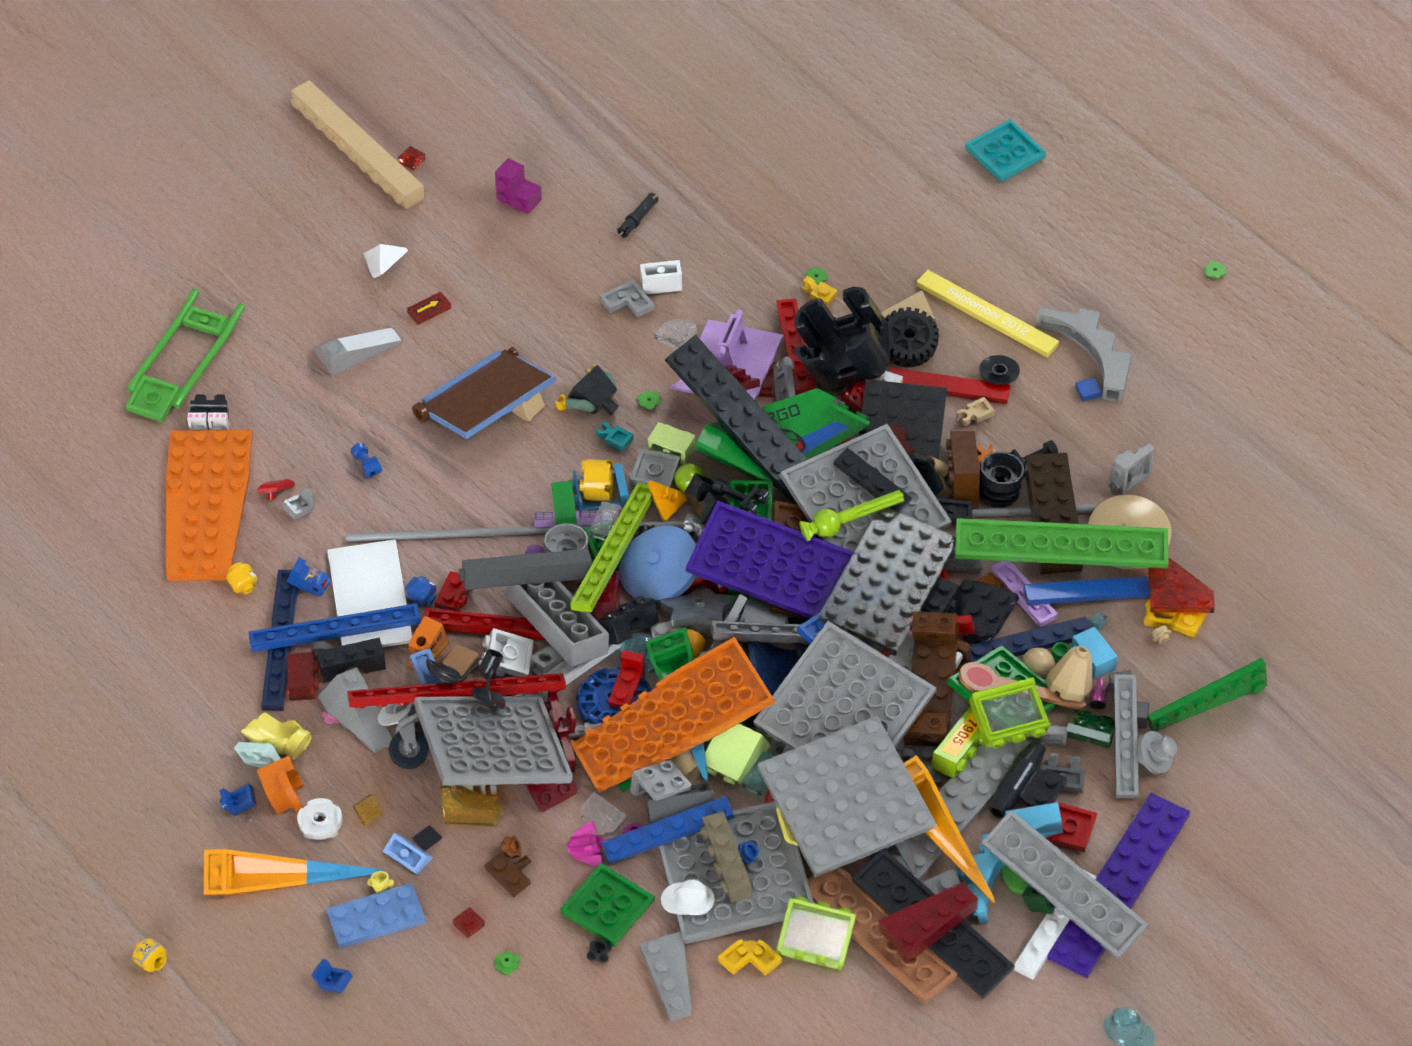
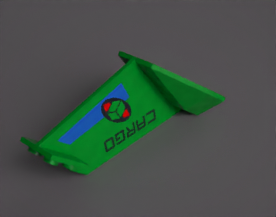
(806, 419)

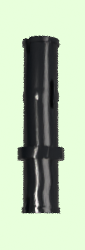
(633, 220)

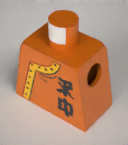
(428, 635)

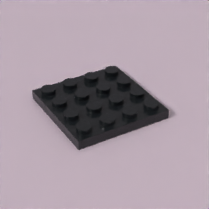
(912, 406)

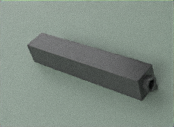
(525, 569)

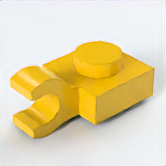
(819, 291)

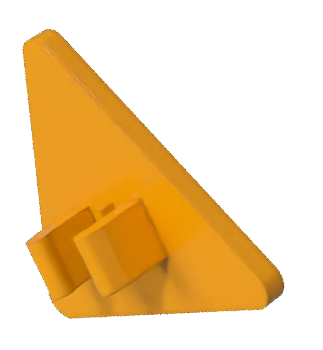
(666, 499)

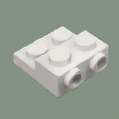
(515, 652)

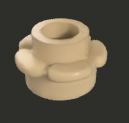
(1161, 634)

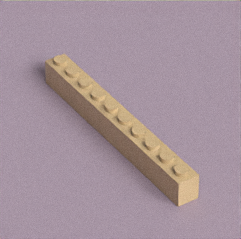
(357, 145)

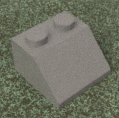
(759, 612)

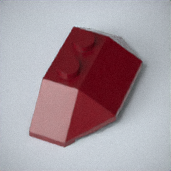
(609, 598)

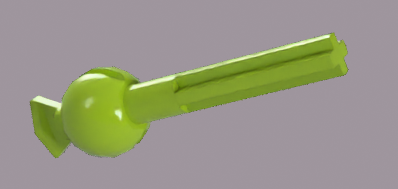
(827, 521)

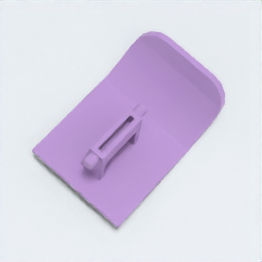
(739, 346)

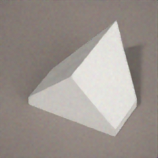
(382, 258)

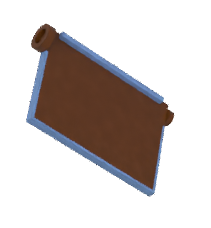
(483, 393)

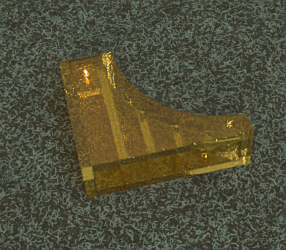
(468, 807)

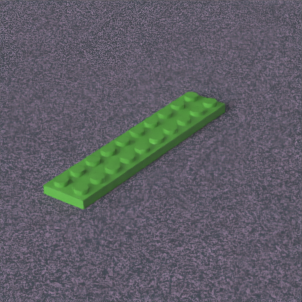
(1061, 543)

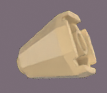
(1072, 675)

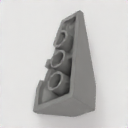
(360, 721)

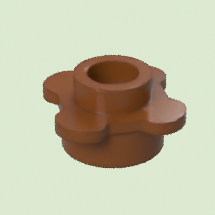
(511, 846)

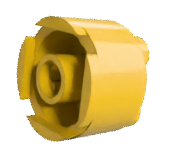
(597, 480)

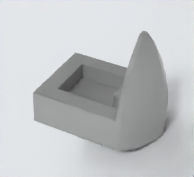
(299, 504)

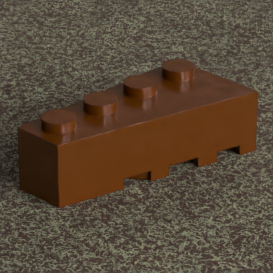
(963, 466)

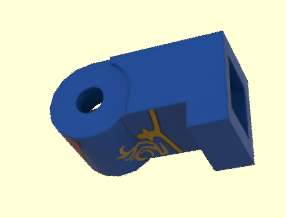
(308, 578)

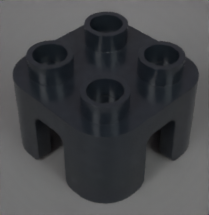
(843, 347)

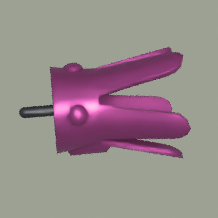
(1098, 697)

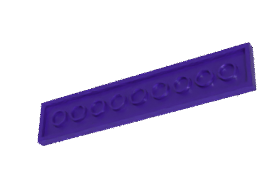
(1124, 876)

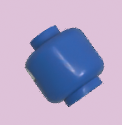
(421, 591)

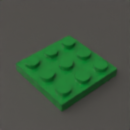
(607, 905)

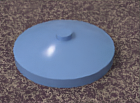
(657, 564)

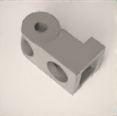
(544, 660)

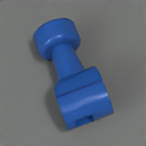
(371, 466)

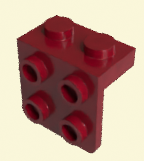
(550, 794)

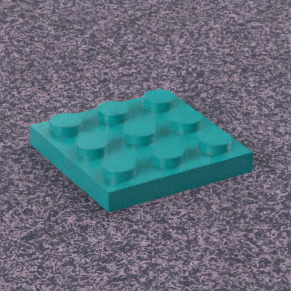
(1005, 150)

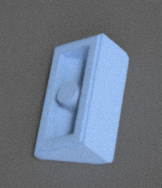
(407, 853)

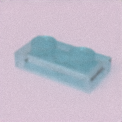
(754, 781)

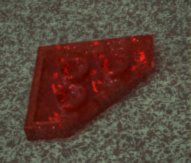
(1178, 591)

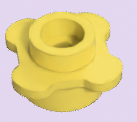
(380, 881)

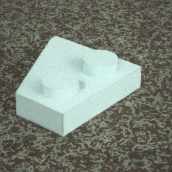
(257, 753)

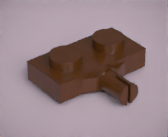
(509, 873)

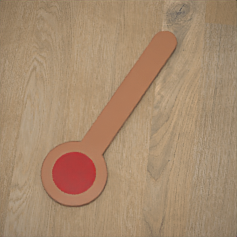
(980, 677)

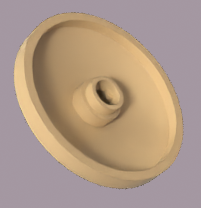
(1130, 511)

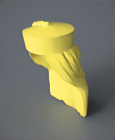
(286, 737)

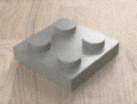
(655, 467)

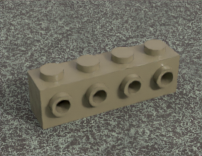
(726, 856)

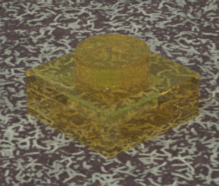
(367, 809)

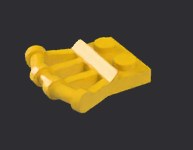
(1181, 622)

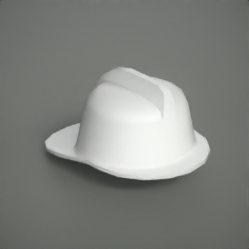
(393, 713)
(687, 898)

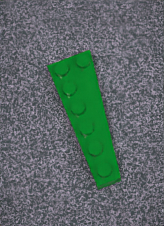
(1230, 687)

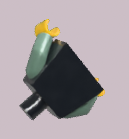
(591, 393)

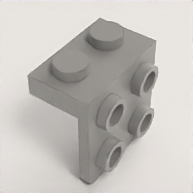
(659, 781)

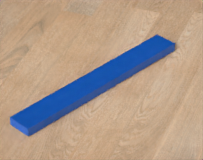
(334, 627)

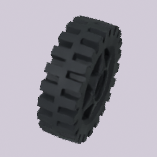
(923, 334)

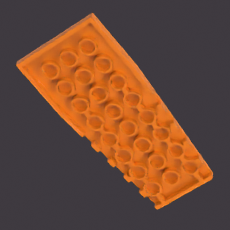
(205, 501)
(674, 716)

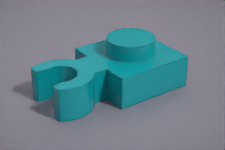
(616, 438)

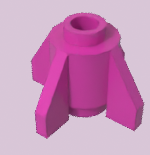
(585, 845)

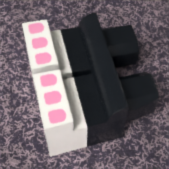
(208, 413)

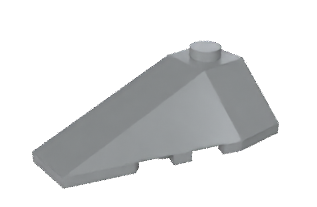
(350, 350)

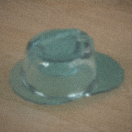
(1128, 1028)

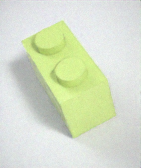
(672, 441)

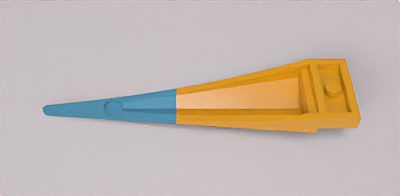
(245, 872)

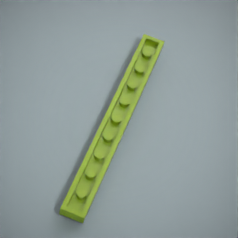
(612, 549)

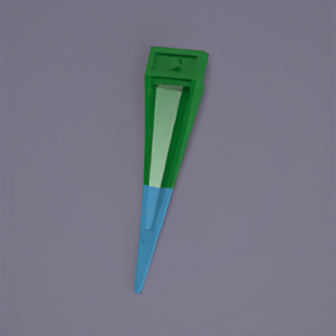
(667, 655)

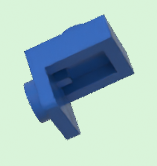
(238, 800)
(331, 978)

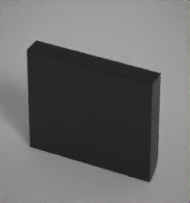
(427, 838)

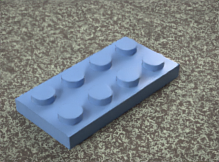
(375, 915)

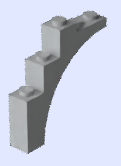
(1099, 344)

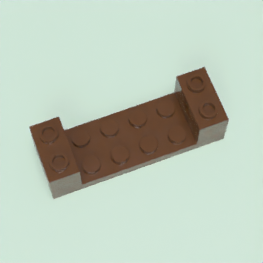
(934, 662)

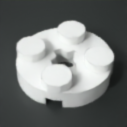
(319, 830)

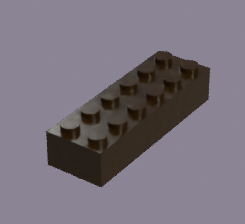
(1051, 497)

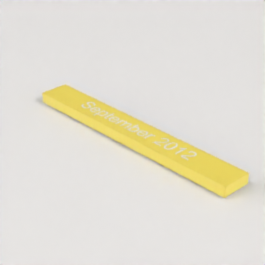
(987, 313)

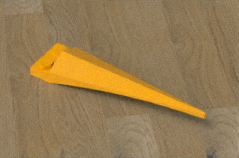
(946, 833)

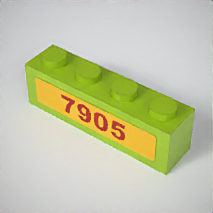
(958, 746)

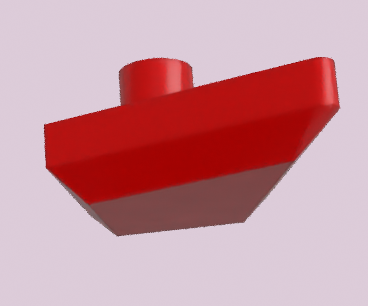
(275, 486)

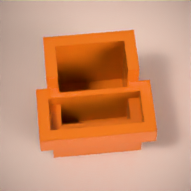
(280, 784)

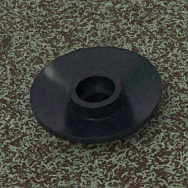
(999, 369)

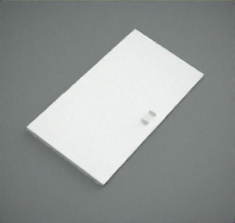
(369, 580)

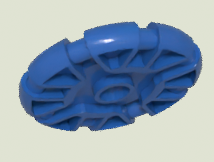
(601, 695)

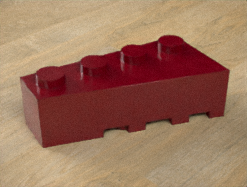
(927, 921)

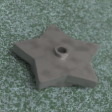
(698, 608)

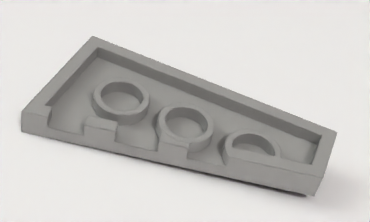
(668, 970)

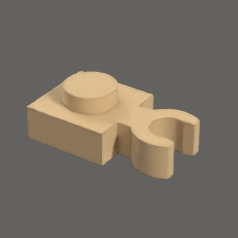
(977, 410)

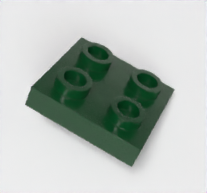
(1086, 725)

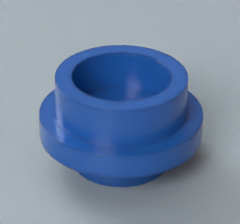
(748, 852)

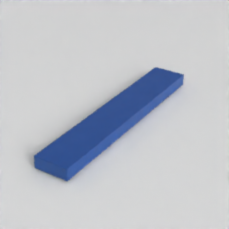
(1086, 590)

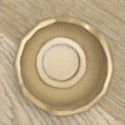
(1039, 661)

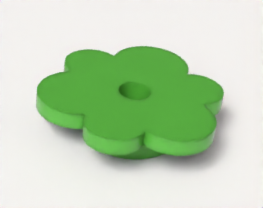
(1215, 269)
(817, 275)
(649, 399)
(506, 967)

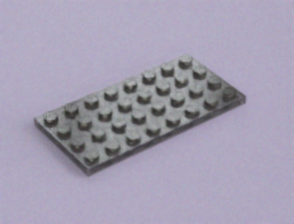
(888, 579)

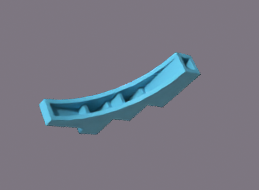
(1042, 818)

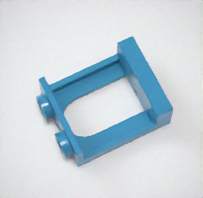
(619, 481)

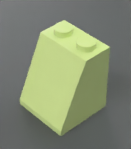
(734, 753)

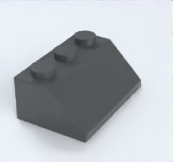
(678, 803)

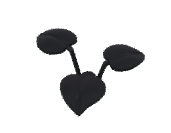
(489, 666)

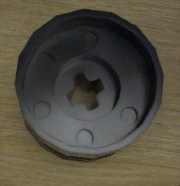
(1000, 479)

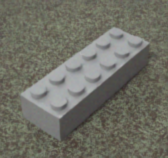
(570, 632)

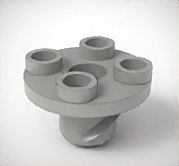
(1156, 752)

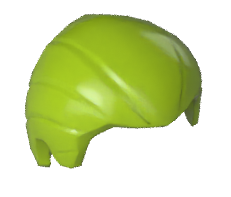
(685, 474)

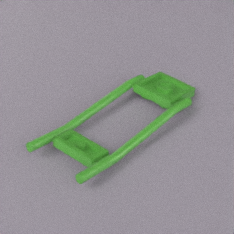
(156, 397)

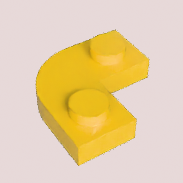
(757, 953)

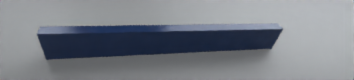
(276, 666)

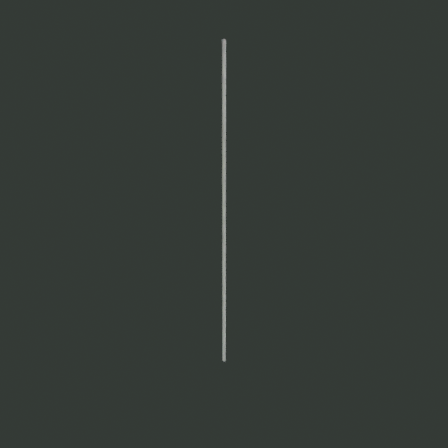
(531, 530)

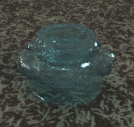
(1098, 620)

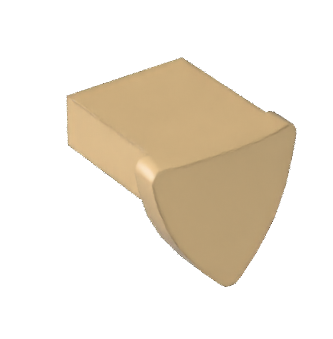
(530, 407)

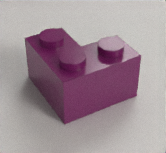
(514, 188)

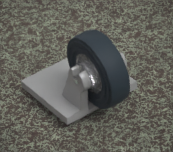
(408, 747)

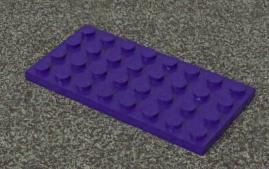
(767, 560)

